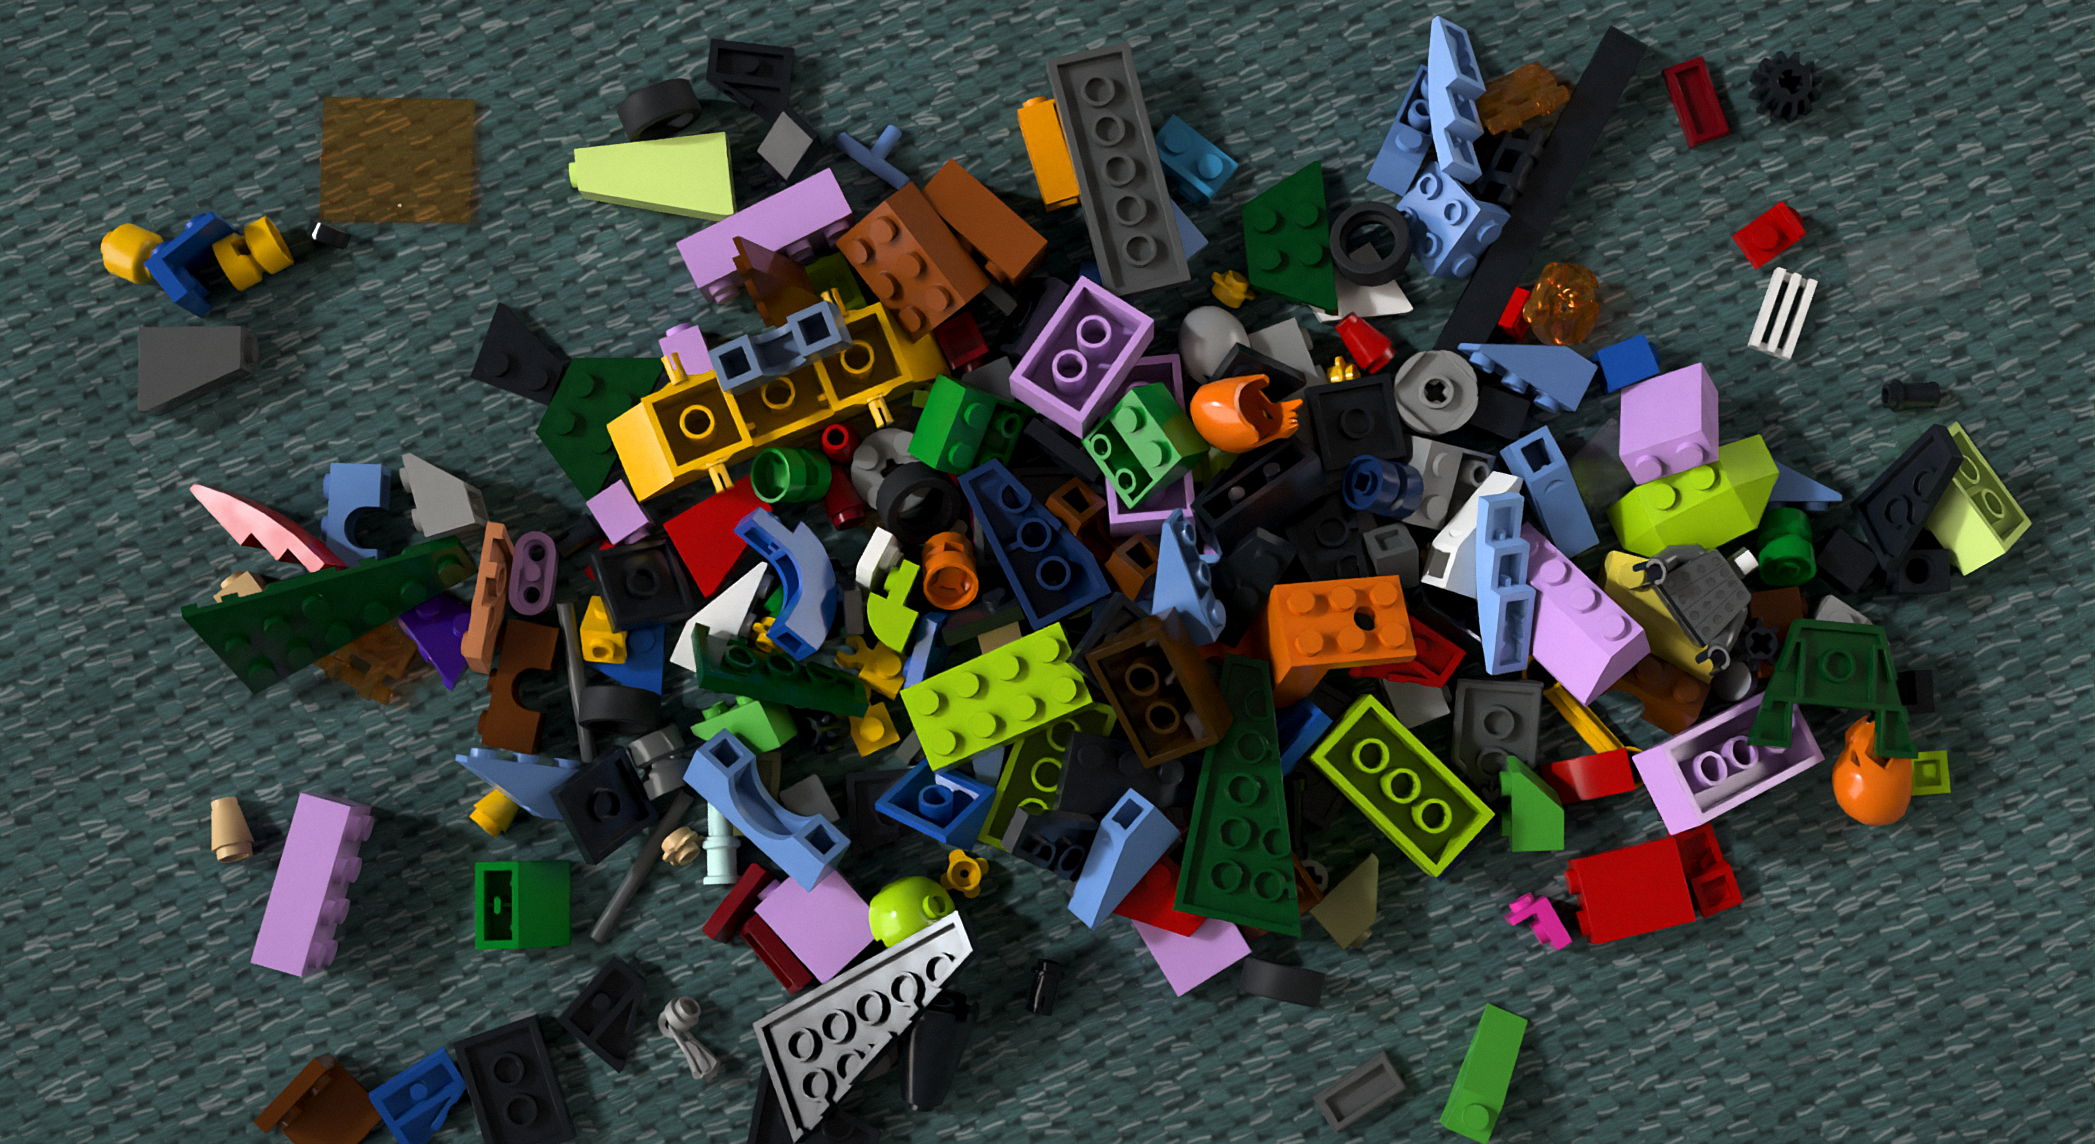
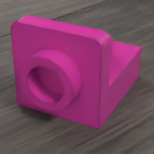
(1546, 925)

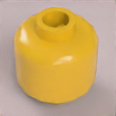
(127, 250)

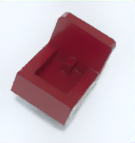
(963, 343)

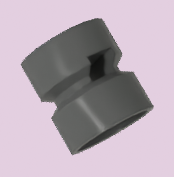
(662, 761)

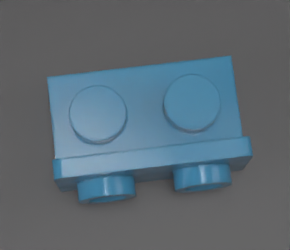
(1192, 161)

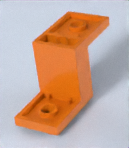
(1313, 629)

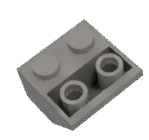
(1448, 477)
(442, 501)

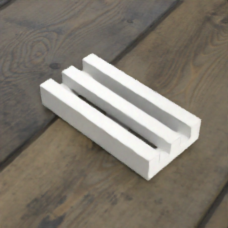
(1794, 282)

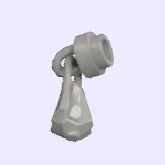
(682, 1016)

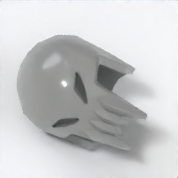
(1206, 340)

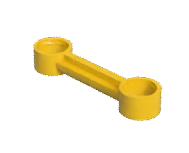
(1582, 719)

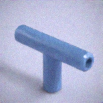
(874, 158)

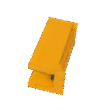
(1048, 153)

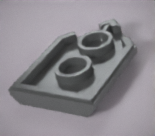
(1492, 722)

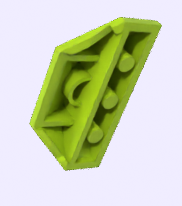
(1699, 504)

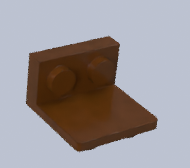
(322, 1106)

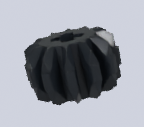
(1779, 99)

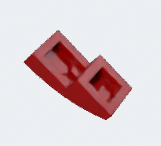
(1590, 776)
(1706, 871)

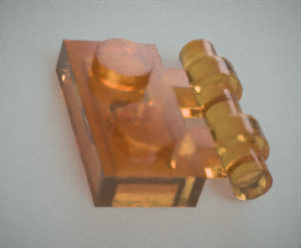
(1519, 97)
(383, 648)

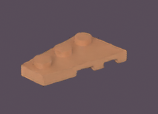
(489, 599)

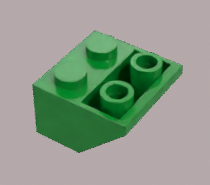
(966, 426)
(1145, 444)
(522, 904)

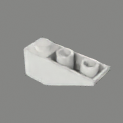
(1453, 551)
(727, 613)

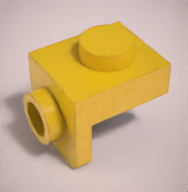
(597, 637)

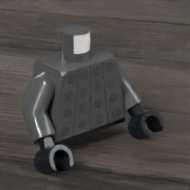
(1703, 595)

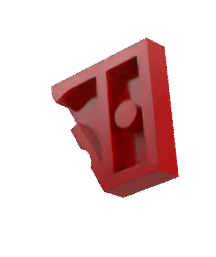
(1431, 667)

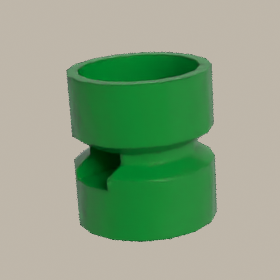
(790, 474)
(1785, 548)

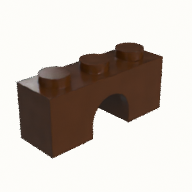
(1126, 566)
(1668, 693)
(508, 721)

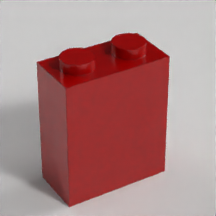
(1629, 890)

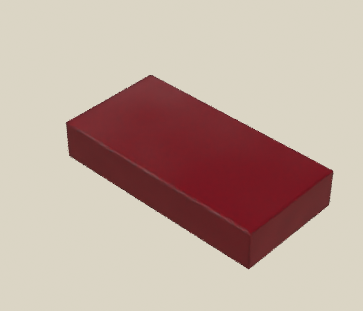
(1696, 102)
(738, 903)
(774, 954)

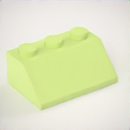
(1976, 511)

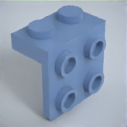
(1448, 224)

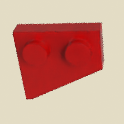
(1154, 898)

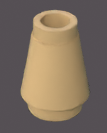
(230, 831)

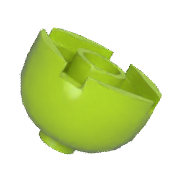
(907, 908)

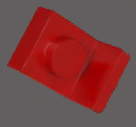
(1770, 234)

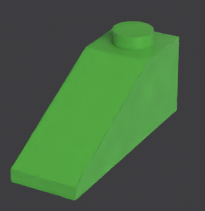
(1484, 1075)

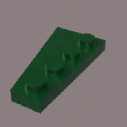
(773, 677)

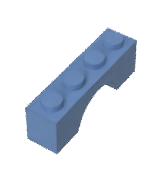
(729, 780)

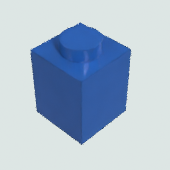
(1626, 364)

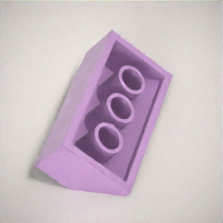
(1576, 626)

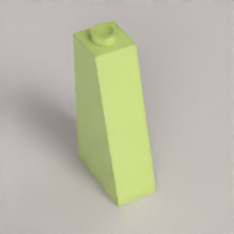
(662, 175)

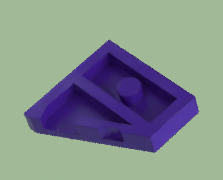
(438, 631)

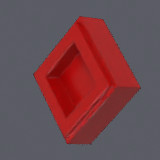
(1512, 319)

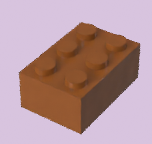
(986, 227)
(912, 262)

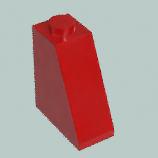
(707, 536)

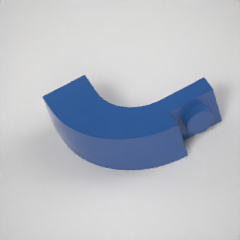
(805, 576)

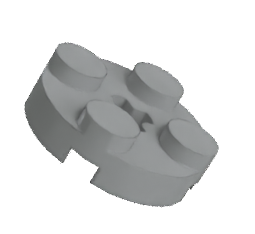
(1459, 391)
(871, 459)

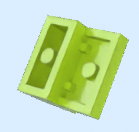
(891, 617)

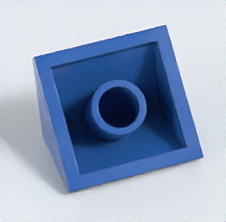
(940, 805)

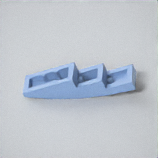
(1452, 89)
(1501, 585)

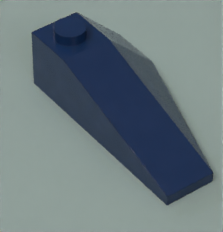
(1039, 555)

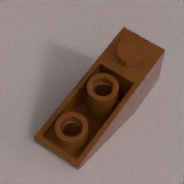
(774, 282)

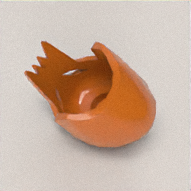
(1233, 414)
(1868, 785)

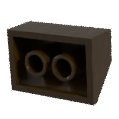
(1160, 688)

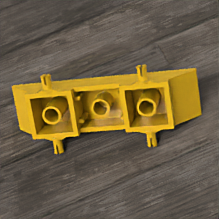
(700, 430)

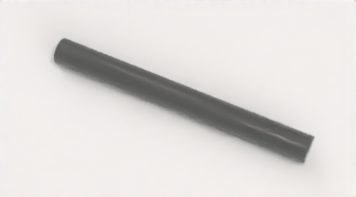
(576, 676)
(641, 867)

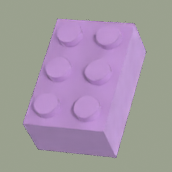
(1082, 357)

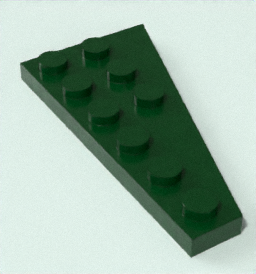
(316, 613)
(1239, 833)

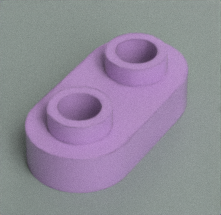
(533, 574)

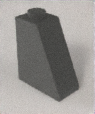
(190, 363)

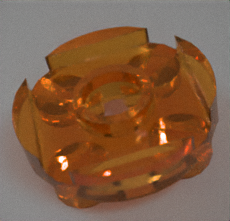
(1544, 308)

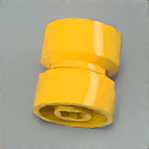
(251, 254)

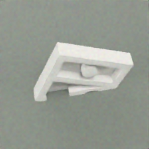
(1365, 300)
(877, 561)

